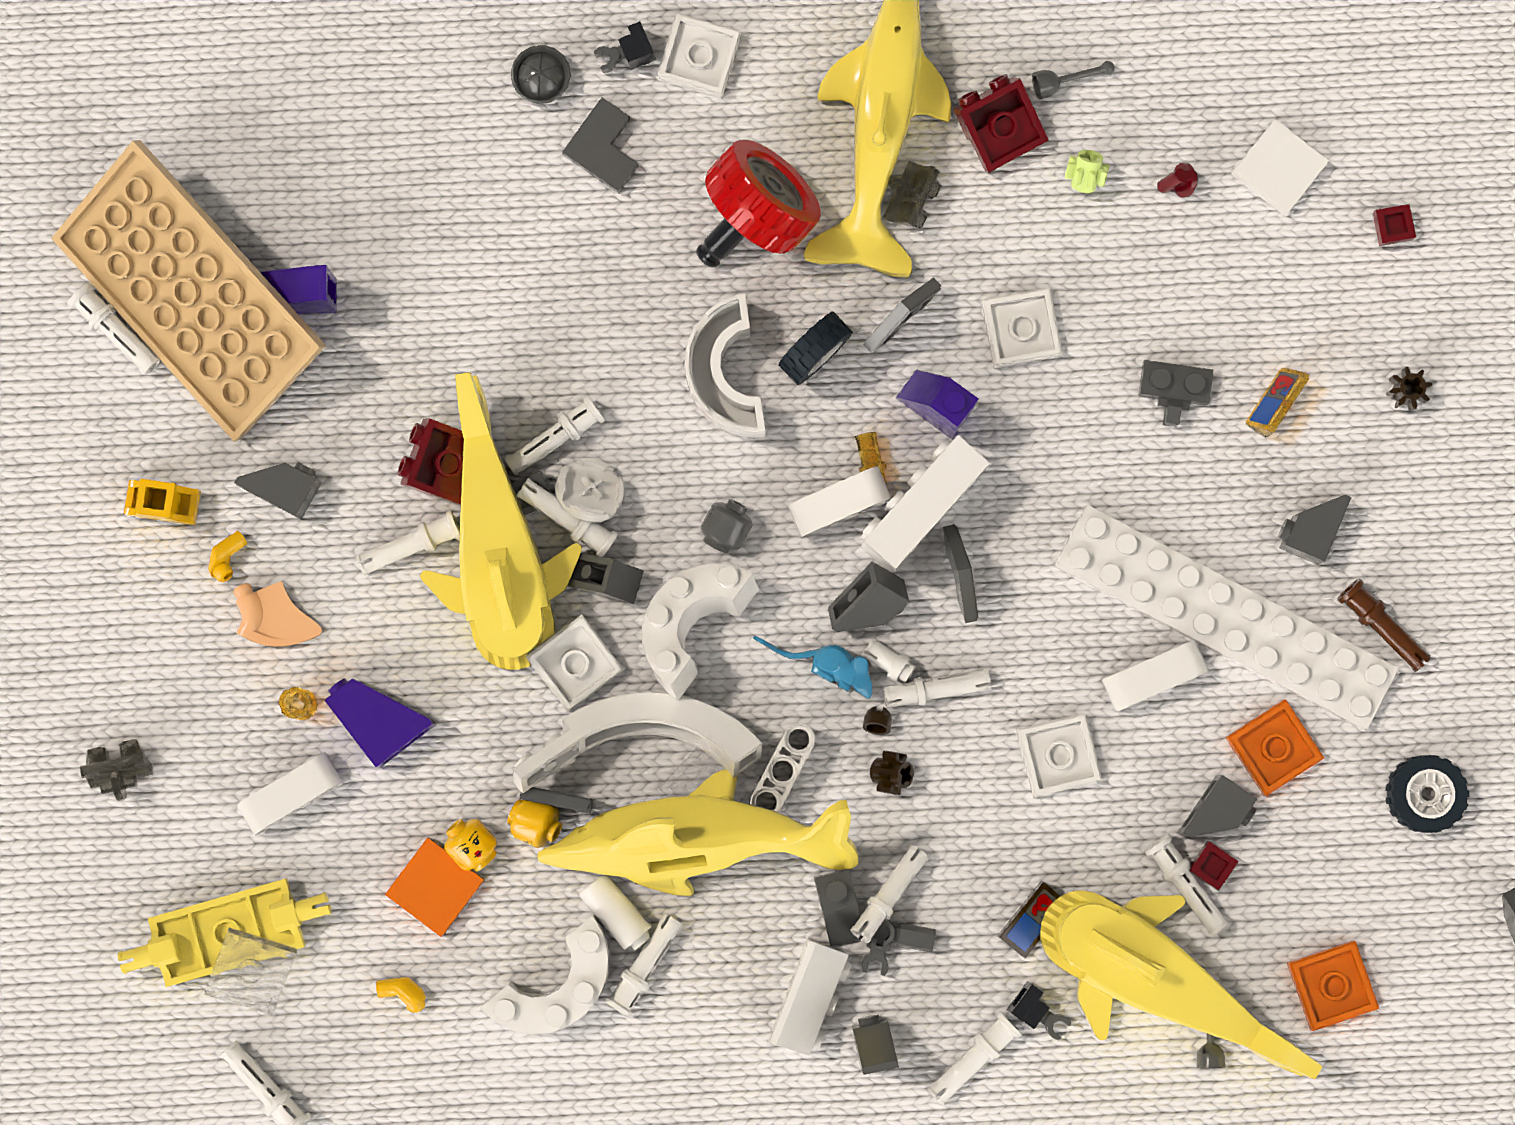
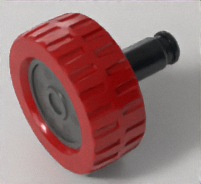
(759, 201)

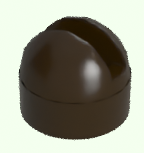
(877, 721)

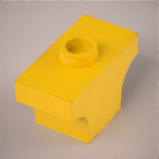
(162, 501)

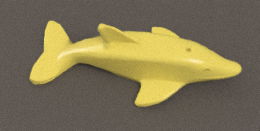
(887, 86)
(696, 834)

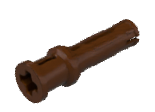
(1372, 613)

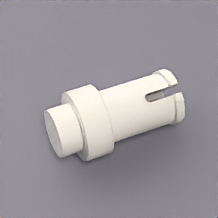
(893, 663)

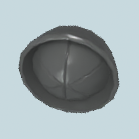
(540, 74)

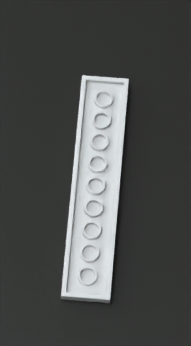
(1226, 617)

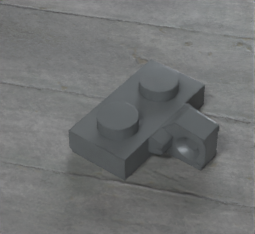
(1175, 387)

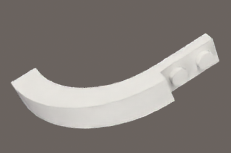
(643, 714)

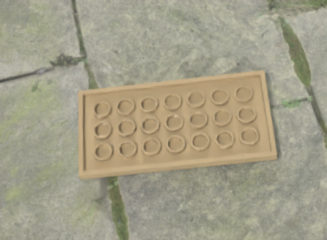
(187, 291)

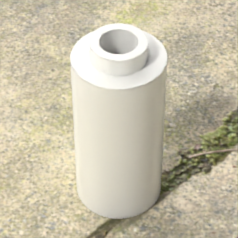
(616, 912)

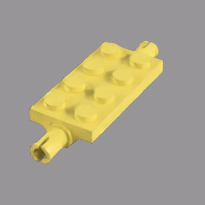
(190, 938)

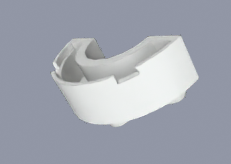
(705, 380)
(679, 606)
(566, 1005)

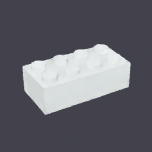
(924, 504)

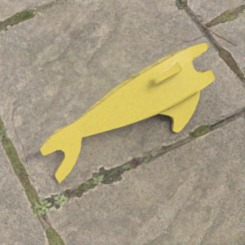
(501, 573)
(1128, 959)

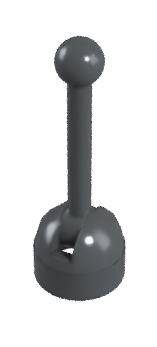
(1047, 82)
(1210, 1055)

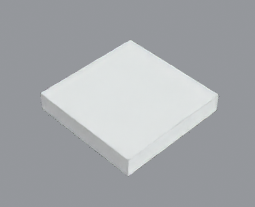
(699, 55)
(1280, 167)
(1021, 328)
(574, 662)
(1059, 755)

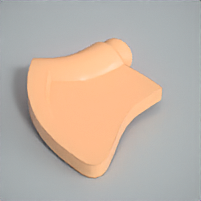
(272, 617)

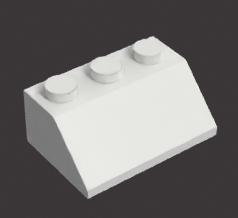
(810, 997)

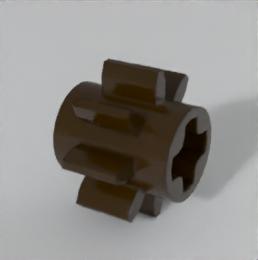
(1418, 389)
(891, 772)

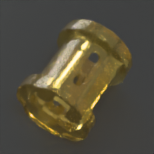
(290, 710)

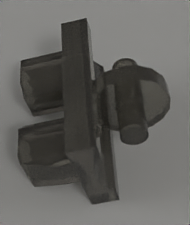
(911, 193)
(118, 773)

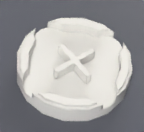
(590, 490)

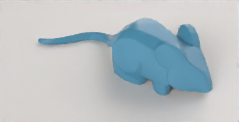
(834, 664)

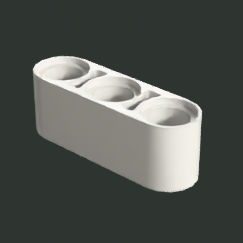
(839, 502)
(1155, 675)
(785, 753)
(290, 793)

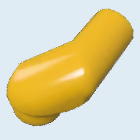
(221, 553)
(405, 989)

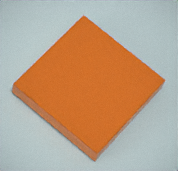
(1274, 747)
(434, 887)
(1332, 985)

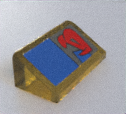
(1277, 401)

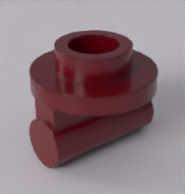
(1182, 180)

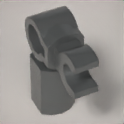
(906, 936)

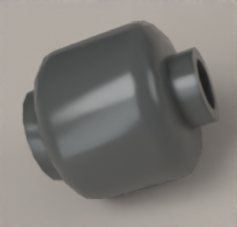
(726, 526)

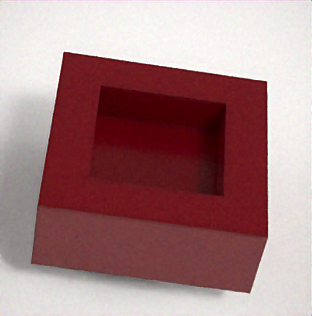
(1394, 225)
(1213, 865)

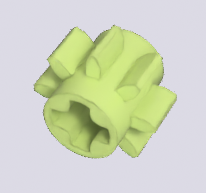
(1086, 171)

